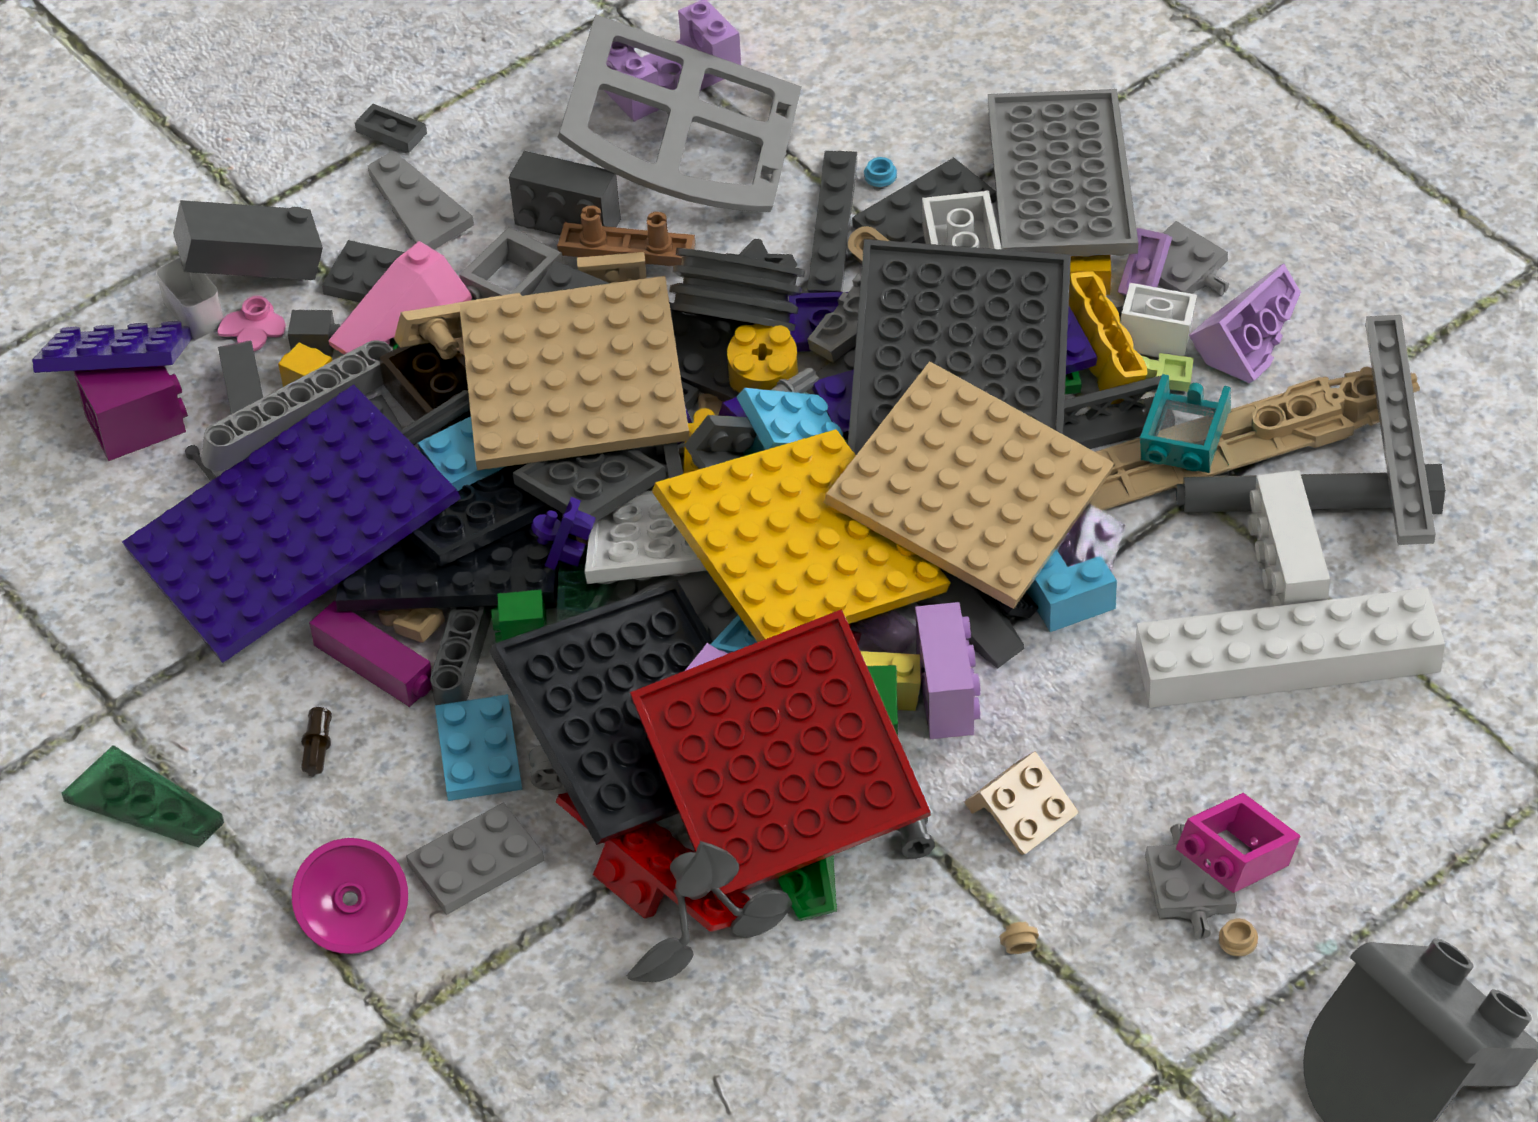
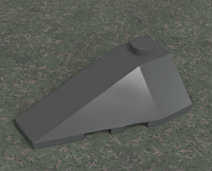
(989, 627)

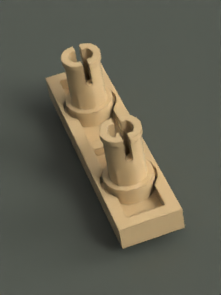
(435, 326)

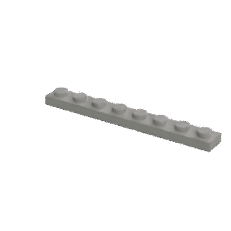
(1400, 430)

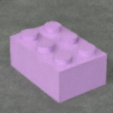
(945, 670)

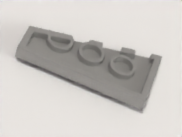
(417, 202)

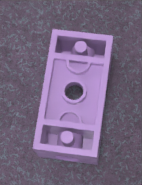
(700, 29)

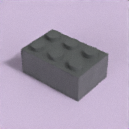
(556, 190)

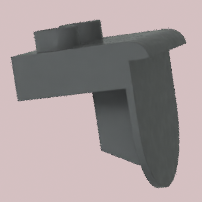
(1410, 1036)

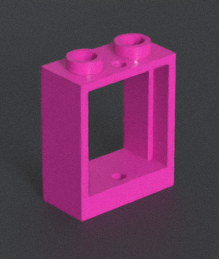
(1256, 827)

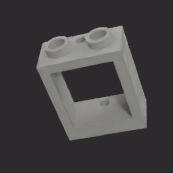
(511, 247)

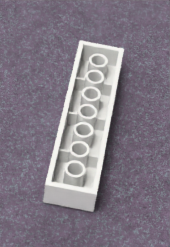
(1289, 647)

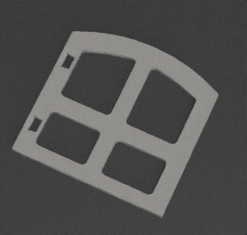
(682, 108)

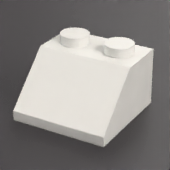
(1158, 319)

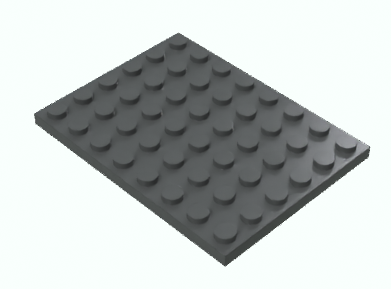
(969, 310)

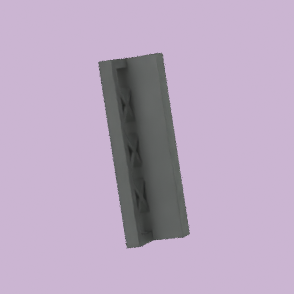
(1106, 424)

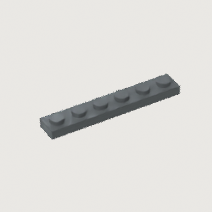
(833, 222)

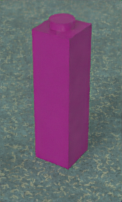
(372, 654)

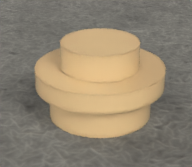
(1238, 937)
(1019, 938)

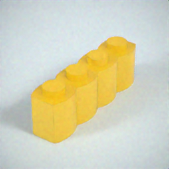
(1110, 340)

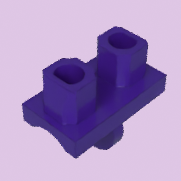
(551, 529)

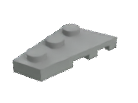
(838, 329)

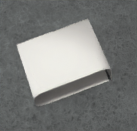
(177, 284)

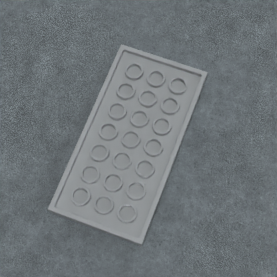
(1062, 173)

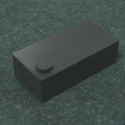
(247, 240)

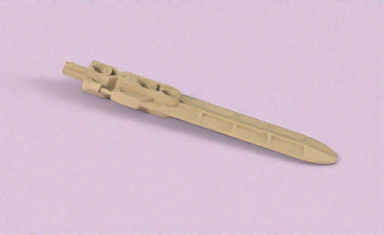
(1254, 432)

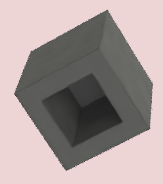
(312, 329)

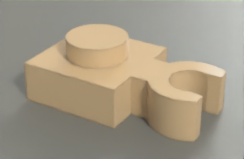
(413, 623)

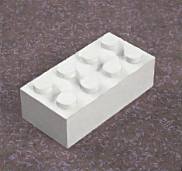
(960, 220)
(1287, 540)

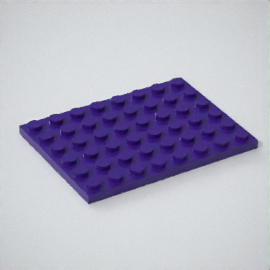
(290, 522)

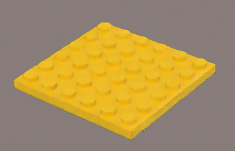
(785, 551)

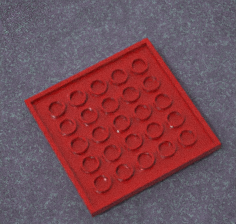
(781, 752)

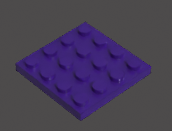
(113, 348)

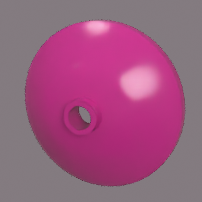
(344, 868)

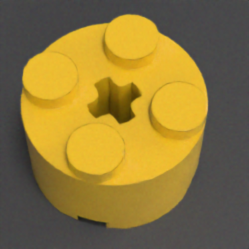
(761, 357)

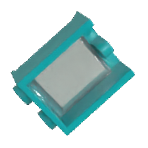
(1183, 428)

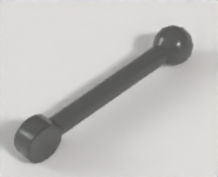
(192, 453)

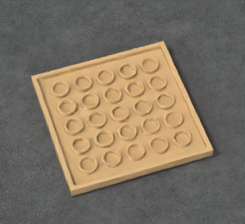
(572, 373)
(970, 484)

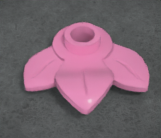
(253, 322)

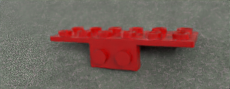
(639, 873)

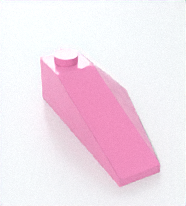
(412, 282)

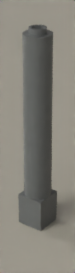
(1322, 491)

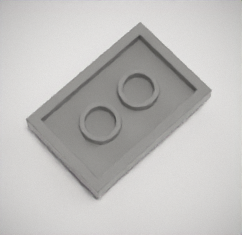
(475, 858)

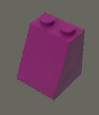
(131, 407)

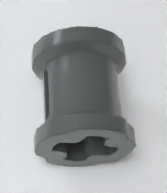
(916, 840)

